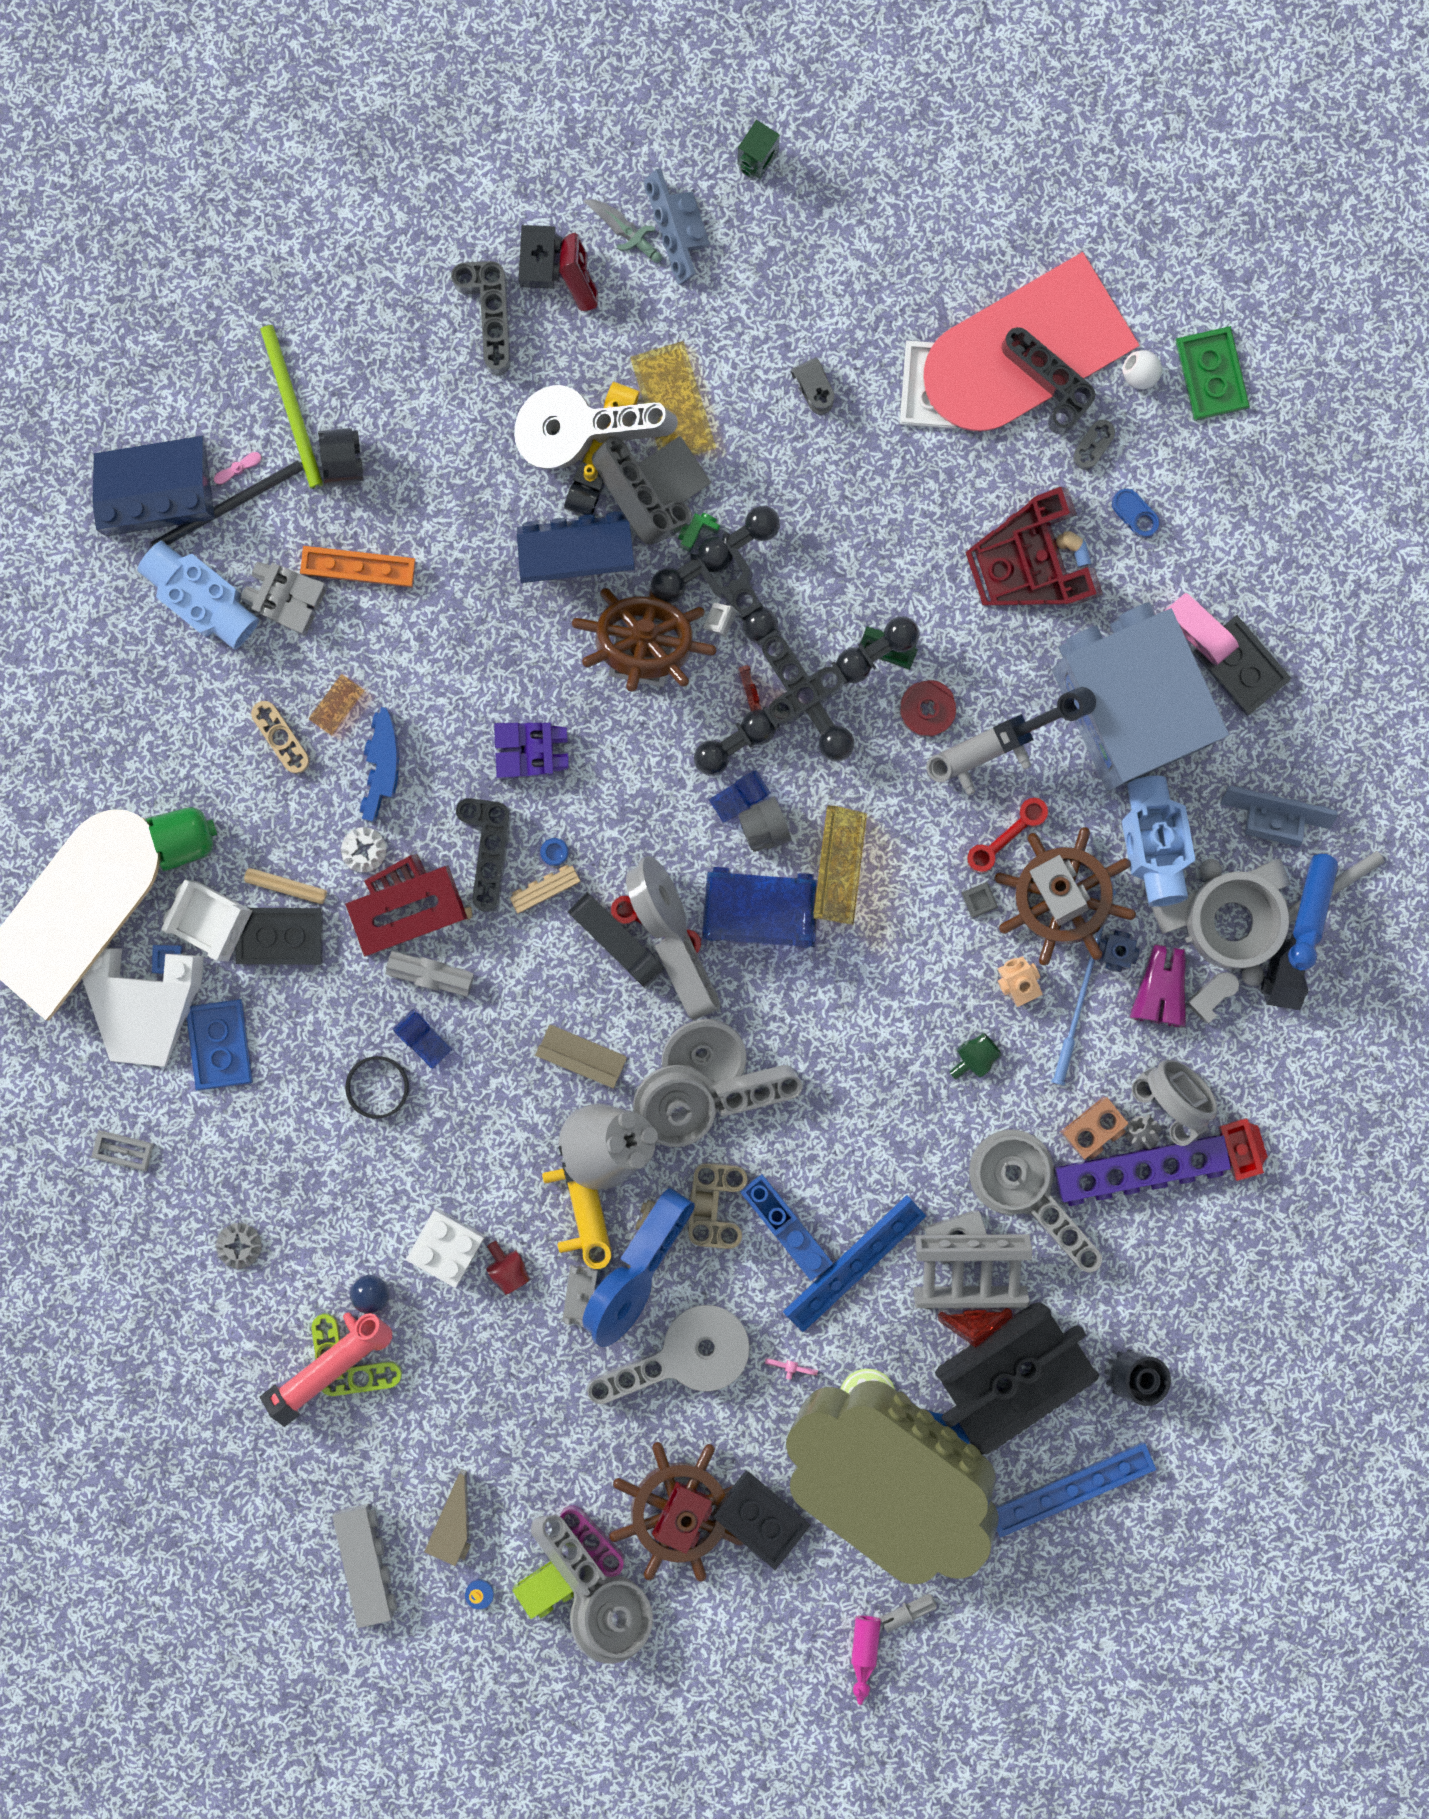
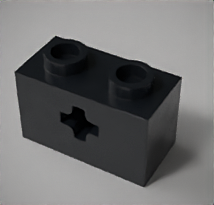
(536, 240)

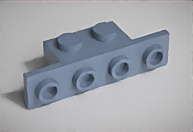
(678, 224)
(1277, 817)

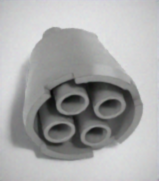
(605, 1145)

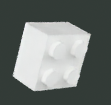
(445, 1247)

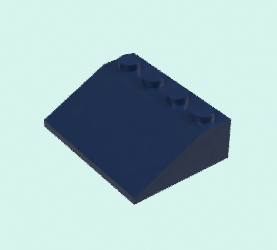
(151, 486)
(574, 547)

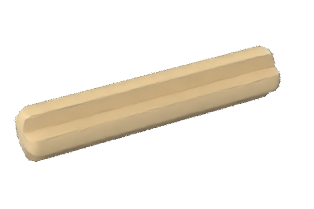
(285, 886)

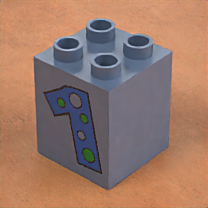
(1146, 695)

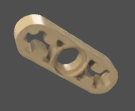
(262, 724)

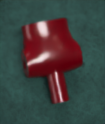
(507, 1270)

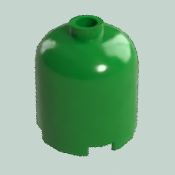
(181, 836)

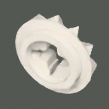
(376, 852)

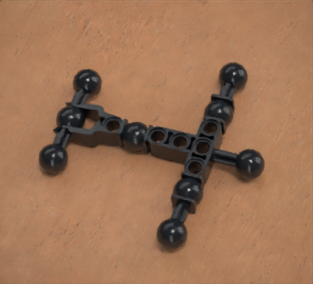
(762, 628)

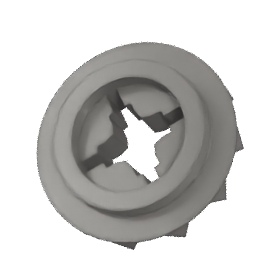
(247, 1236)

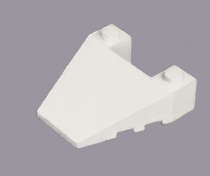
(142, 1016)

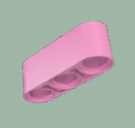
(1203, 630)

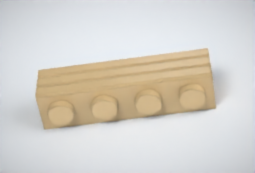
(545, 889)

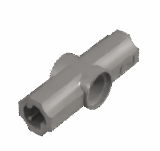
(429, 973)

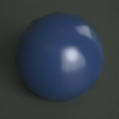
(369, 1294)

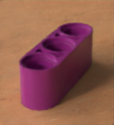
(604, 1548)

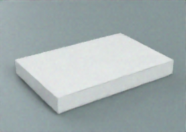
(915, 403)

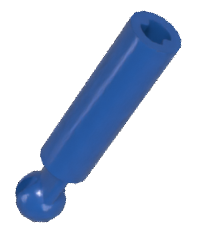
(1313, 910)

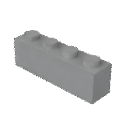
(363, 1565)

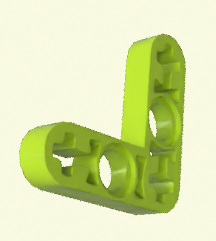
(340, 1389)

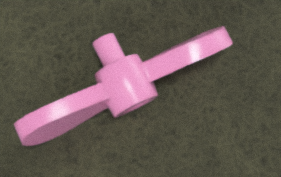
(237, 468)
(791, 1367)

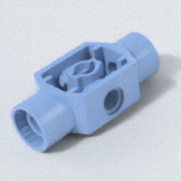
(198, 594)
(1158, 840)

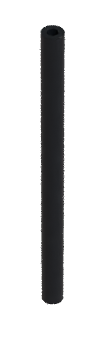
(233, 502)

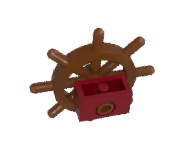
(680, 1516)

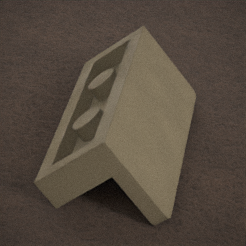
(581, 1056)

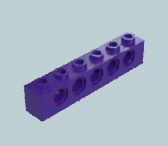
(1212, 1148)

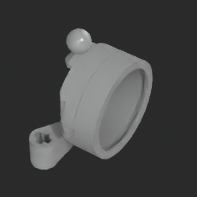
(1252, 890)

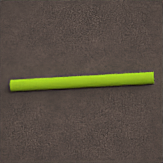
(291, 406)

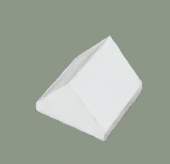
(720, 619)

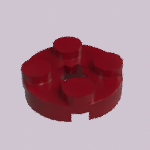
(923, 693)

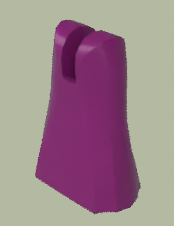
(1162, 989)

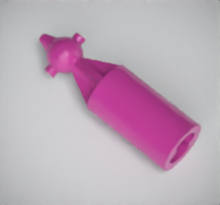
(864, 1653)

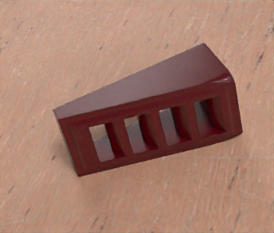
(414, 863)

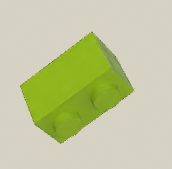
(542, 1590)

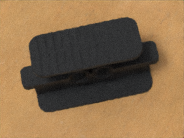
(1055, 1376)

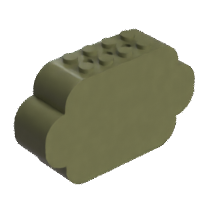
(893, 1482)

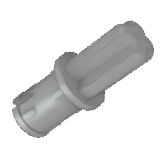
(908, 1612)

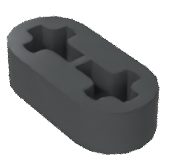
(1088, 440)

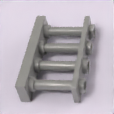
(972, 1248)

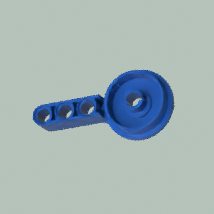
(626, 1290)

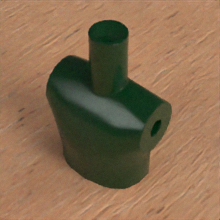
(977, 1056)

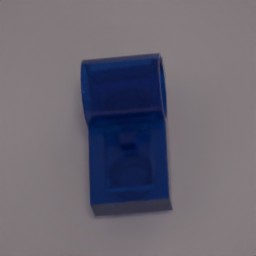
(739, 796)
(422, 1039)

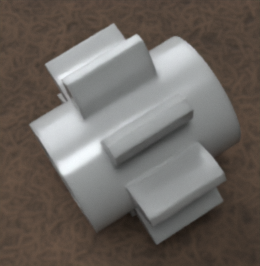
(1143, 1132)

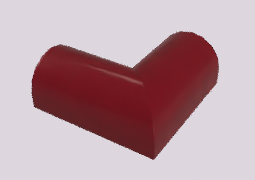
(575, 273)

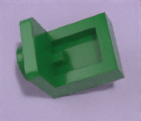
(690, 532)

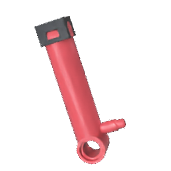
(365, 1335)

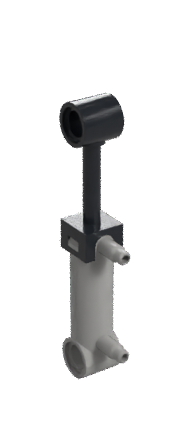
(1004, 738)

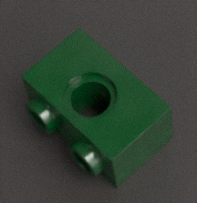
(757, 150)

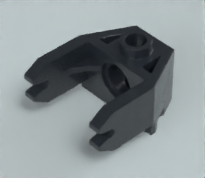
(1284, 984)

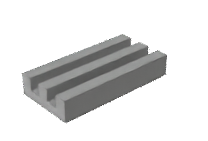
(99, 1144)

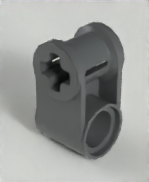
(814, 382)

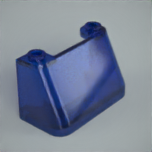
(760, 909)

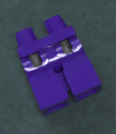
(537, 746)

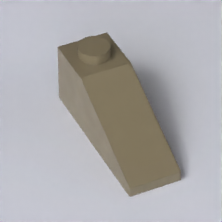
(452, 1528)

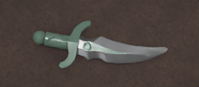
(626, 229)

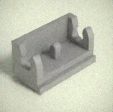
(579, 1291)

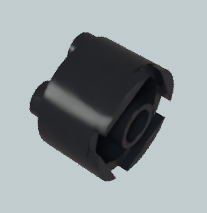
(338, 457)

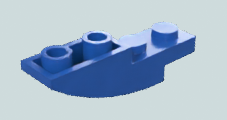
(383, 753)
(786, 1227)

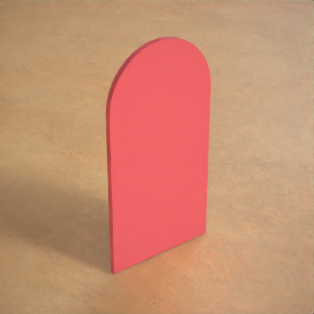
(1063, 309)

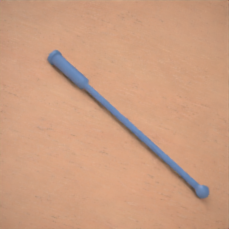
(1068, 1044)

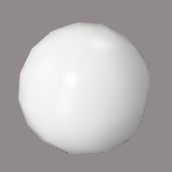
(1142, 369)

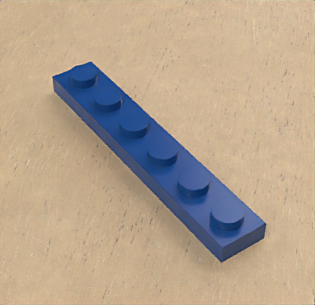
(854, 1263)
(1074, 1489)

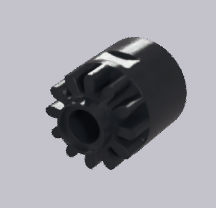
(1139, 1378)

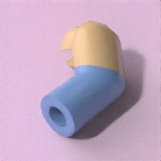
(1077, 545)

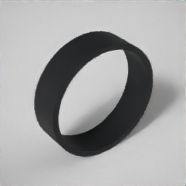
(348, 1081)

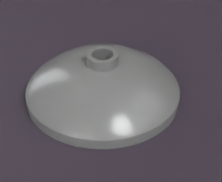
(723, 1046)

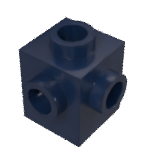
(1110, 958)

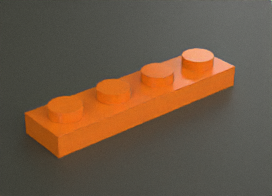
(357, 566)

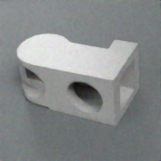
(1212, 994)

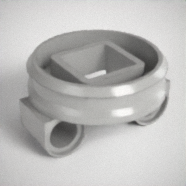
(1181, 1095)

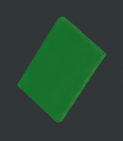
(1212, 373)

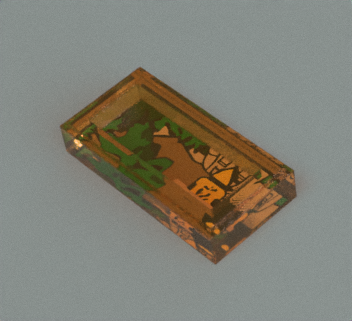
(336, 704)

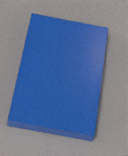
(219, 1045)

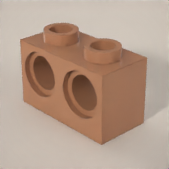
(1090, 1122)

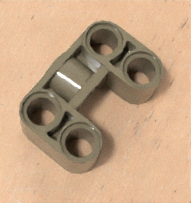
(706, 1197)

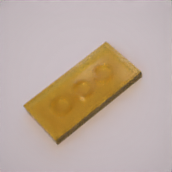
(668, 379)
(840, 865)

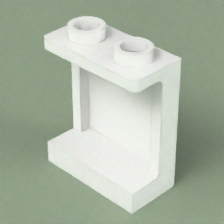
(206, 919)

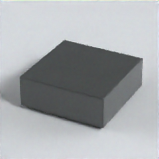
(979, 900)

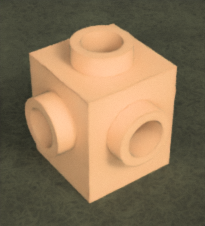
(1019, 981)

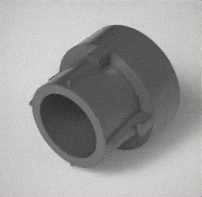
(764, 825)

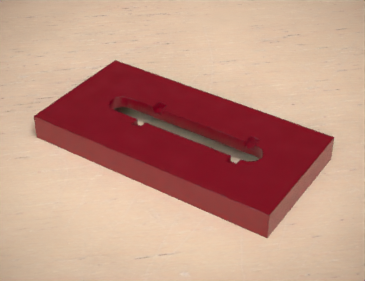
(445, 913)

